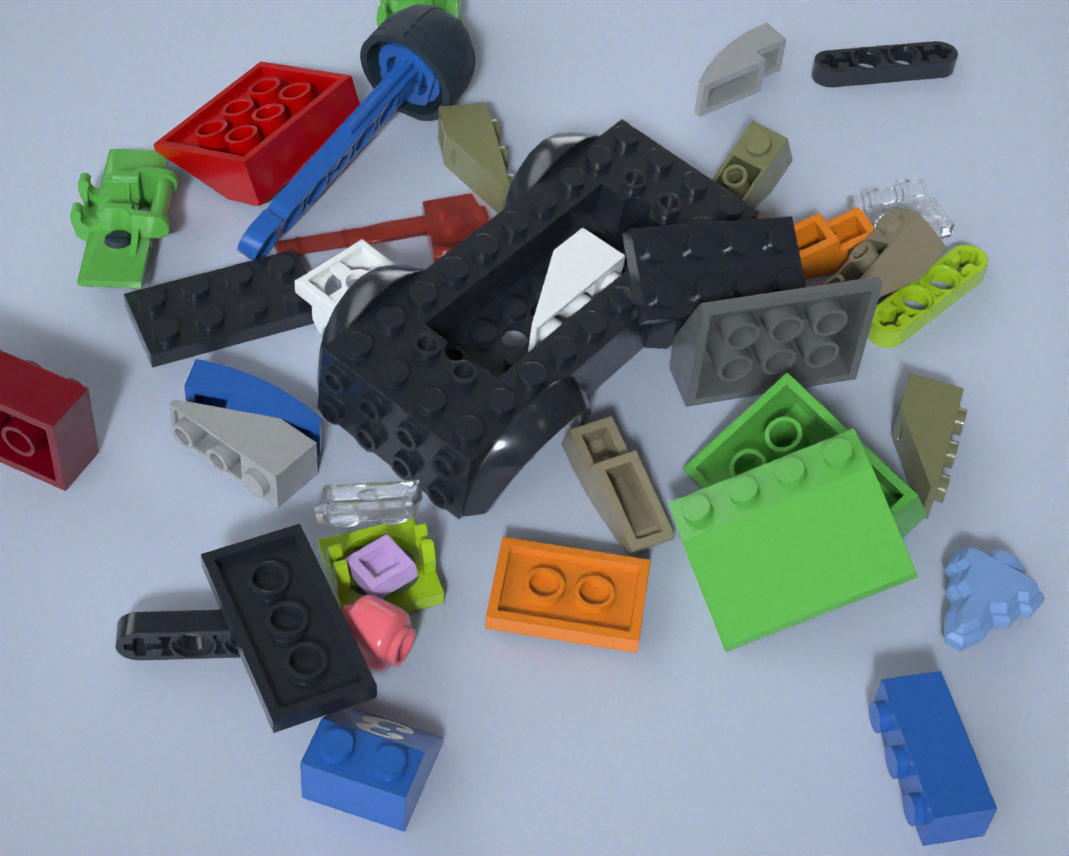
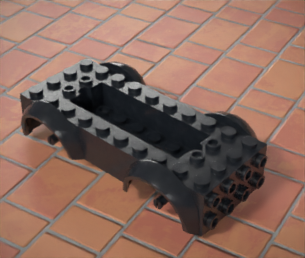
(420, 353)

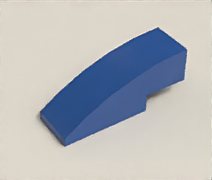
(239, 391)

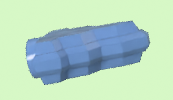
(986, 595)

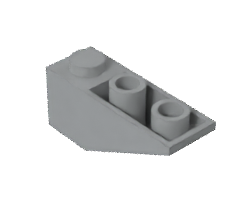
(253, 448)

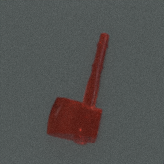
(442, 221)

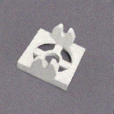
(345, 266)

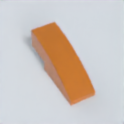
(827, 244)

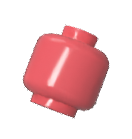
(380, 631)

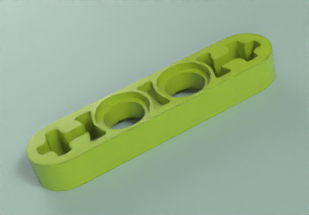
(935, 300)

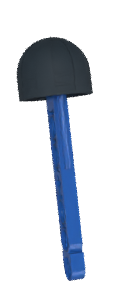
(414, 66)

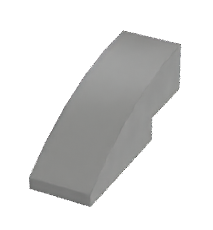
(740, 69)

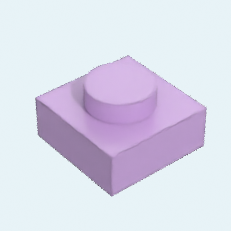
(381, 567)

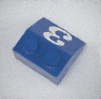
(368, 766)

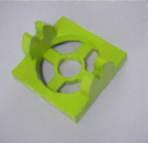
(412, 537)

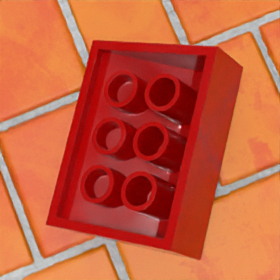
(260, 130)

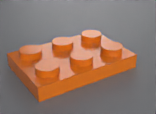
(568, 594)

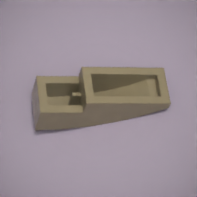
(617, 485)

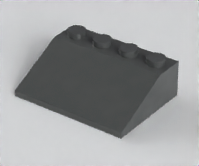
(753, 341)

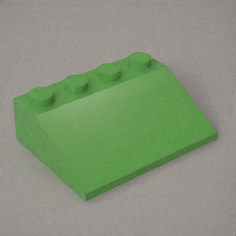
(784, 423)
(791, 540)

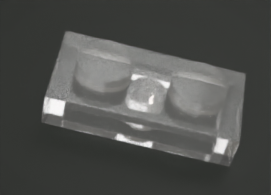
(374, 501)

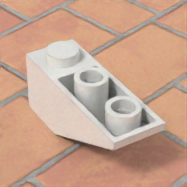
(574, 277)

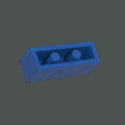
(931, 758)

